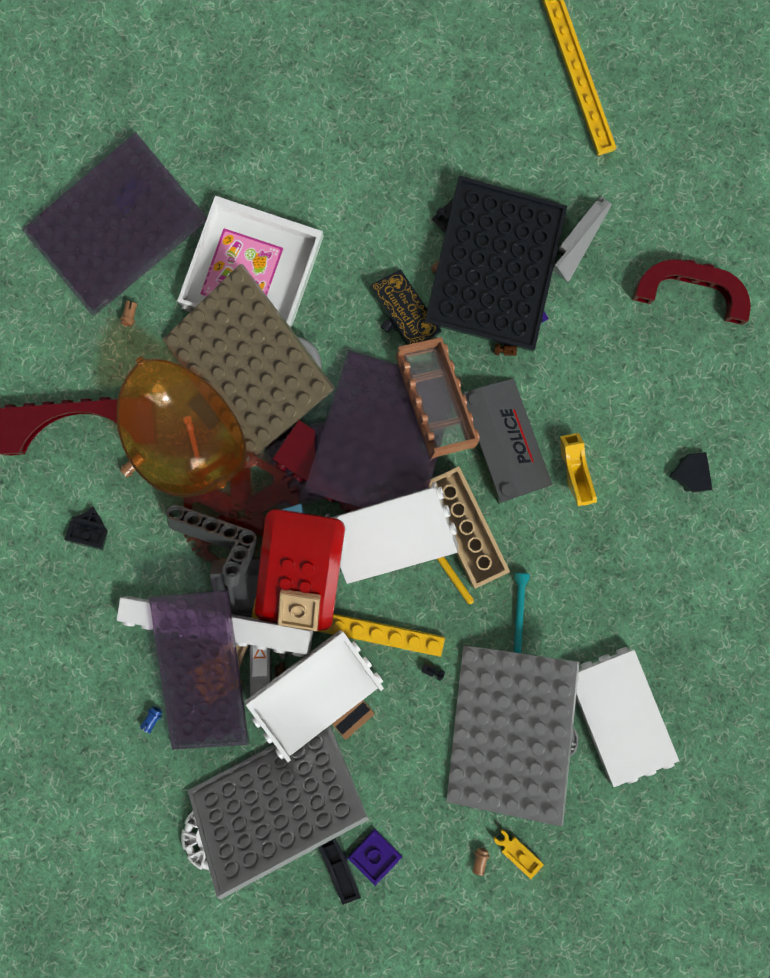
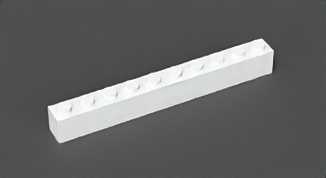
(246, 629)

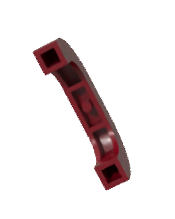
(704, 275)

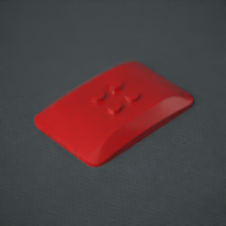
(302, 556)

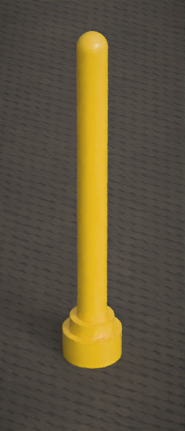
(455, 579)

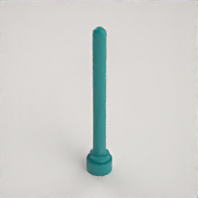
(521, 580)

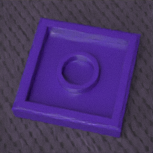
(374, 856)

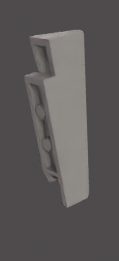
(580, 238)

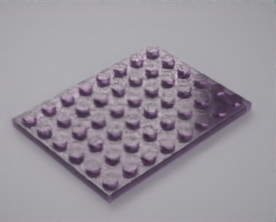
(114, 224)
(370, 438)

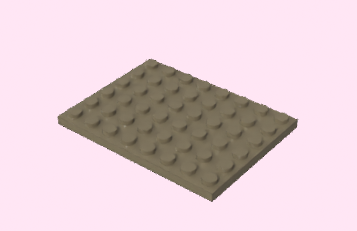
(250, 359)

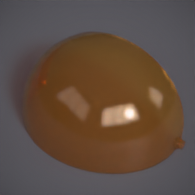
(178, 429)

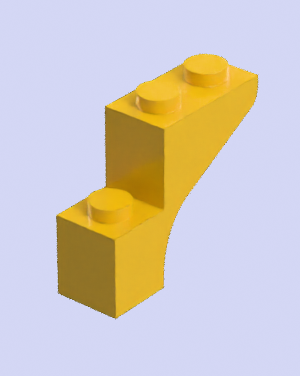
(578, 475)

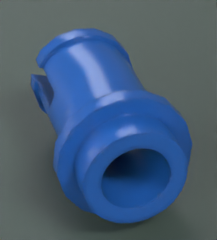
(151, 719)

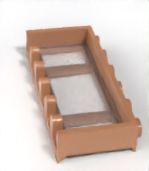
(436, 397)

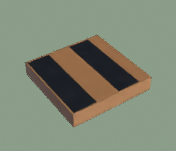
(353, 719)

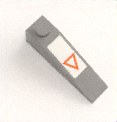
(259, 669)

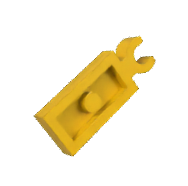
(519, 854)

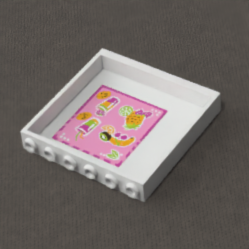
(270, 247)

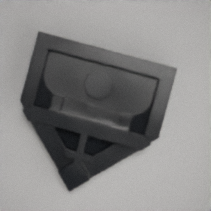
(693, 473)
(87, 530)

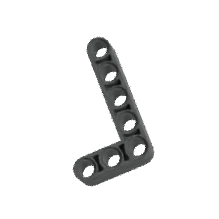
(218, 537)

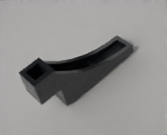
(340, 870)

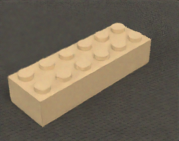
(477, 546)

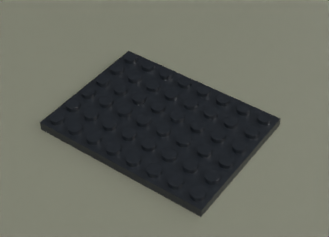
(495, 264)

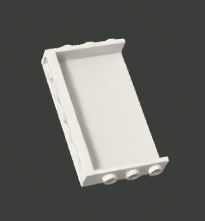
(396, 534)
(312, 694)
(623, 718)

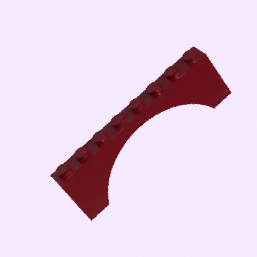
(23, 423)
(298, 456)

